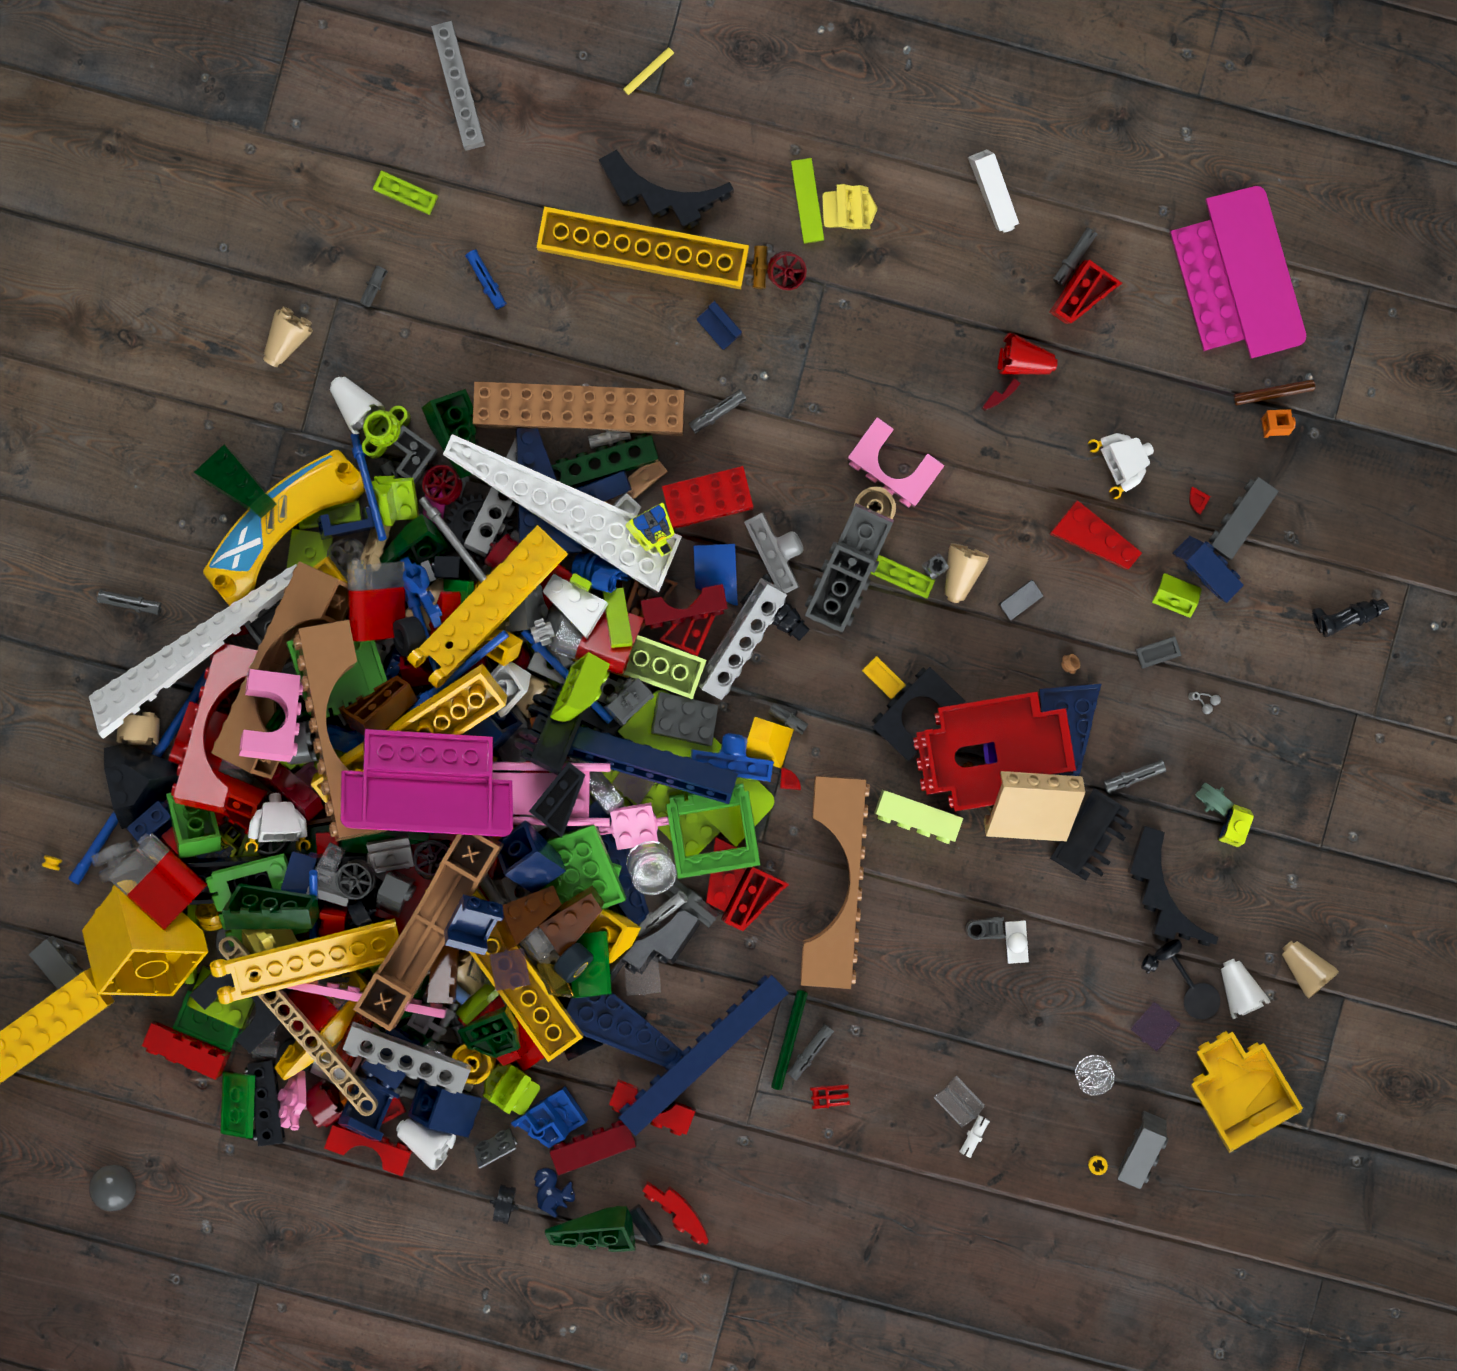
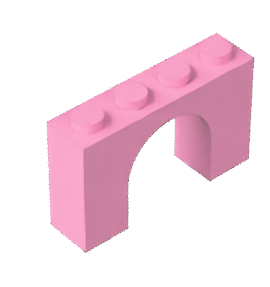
(866, 458)
(285, 691)

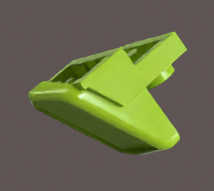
(395, 498)
(510, 1089)

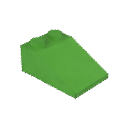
(193, 829)

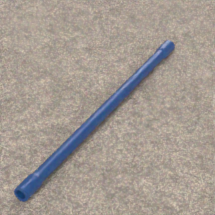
(83, 866)

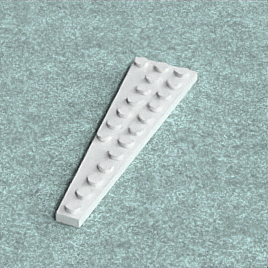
(574, 513)
(175, 660)

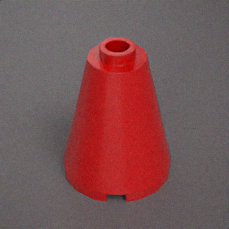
(1024, 357)

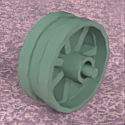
(1214, 799)

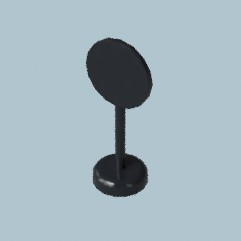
(1200, 999)

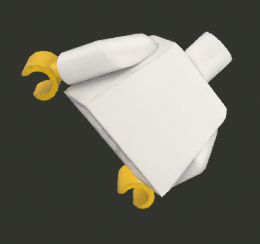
(1125, 459)
(277, 823)

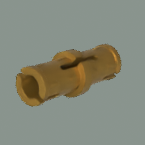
(760, 267)

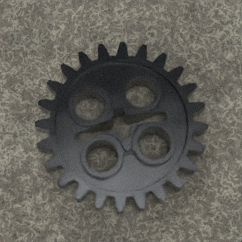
(460, 526)

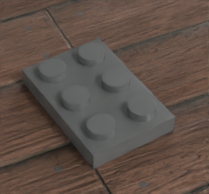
(684, 719)

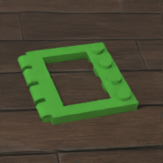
(714, 861)
(217, 882)

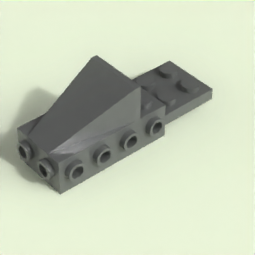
(848, 569)

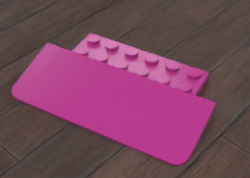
(1239, 276)
(427, 786)

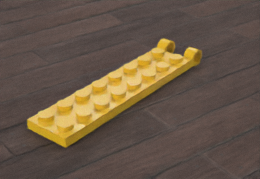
(489, 604)
(306, 961)

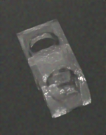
(329, 863)

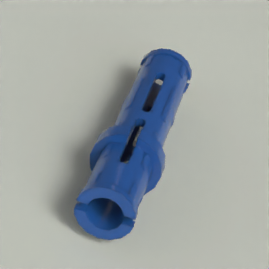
(497, 299)

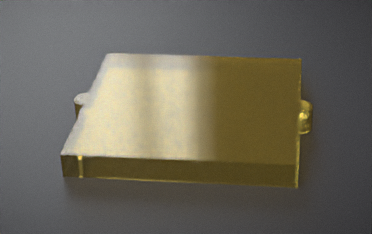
(553, 982)

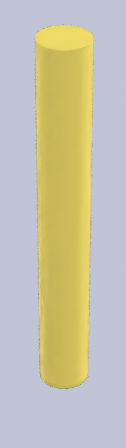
(648, 71)

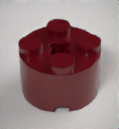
(323, 1103)

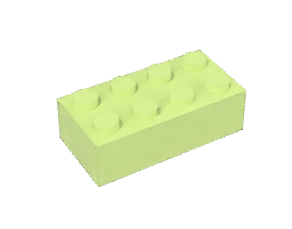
(665, 667)
(918, 815)

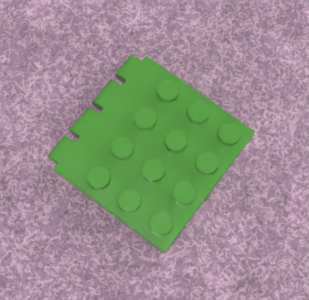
(355, 682)

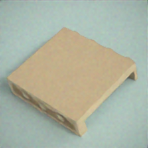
(1035, 806)

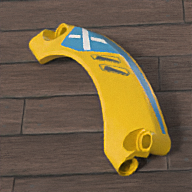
(311, 488)

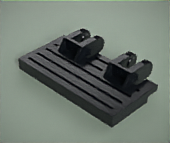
(554, 736)
(1089, 834)

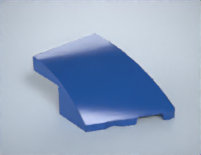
(716, 566)
(552, 1118)

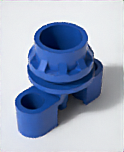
(598, 571)

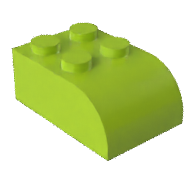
(580, 687)
(234, 1013)

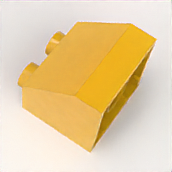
(135, 954)

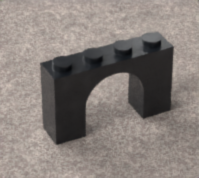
(890, 723)
(258, 1028)

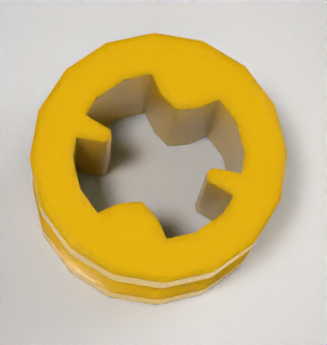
(52, 862)
(1103, 1162)

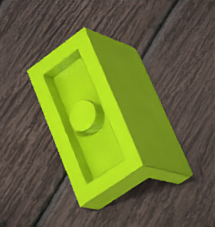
(1177, 595)

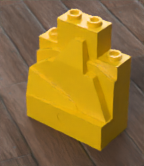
(1242, 1090)

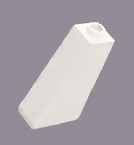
(994, 190)

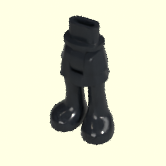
(1354, 614)
(787, 617)

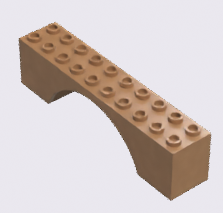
(578, 407)
(307, 601)
(324, 657)
(423, 936)
(831, 953)

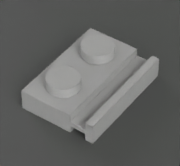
(390, 854)

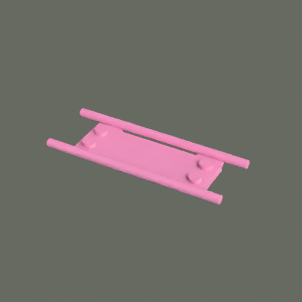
(531, 786)

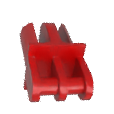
(829, 1096)

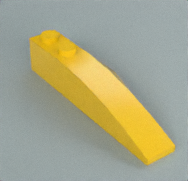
(295, 1056)

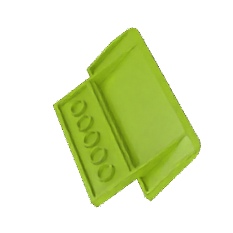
(697, 827)

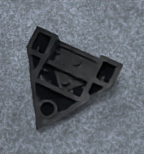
(136, 780)

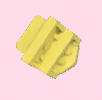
(848, 207)
(265, 939)

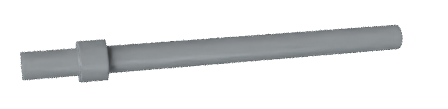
(435, 516)

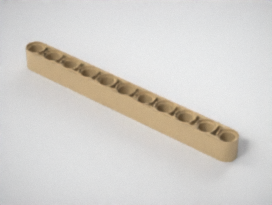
(309, 1030)

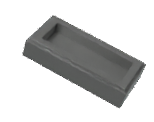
(1158, 652)

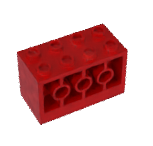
(707, 497)

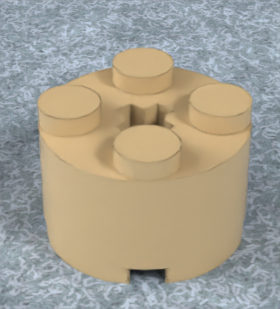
(880, 496)
(139, 729)

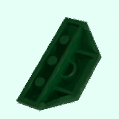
(492, 1033)

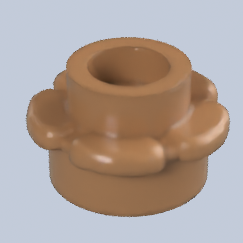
(1070, 663)

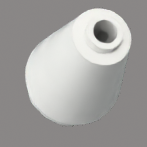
(353, 403)
(1241, 989)
(426, 1143)

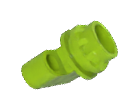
(383, 429)

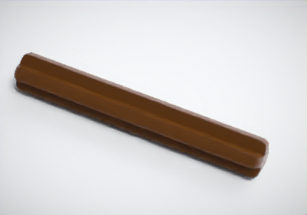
(1274, 392)

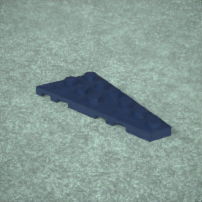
(532, 454)
(1080, 708)
(635, 904)
(619, 1026)

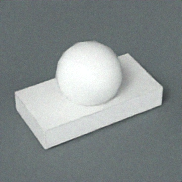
(1016, 942)

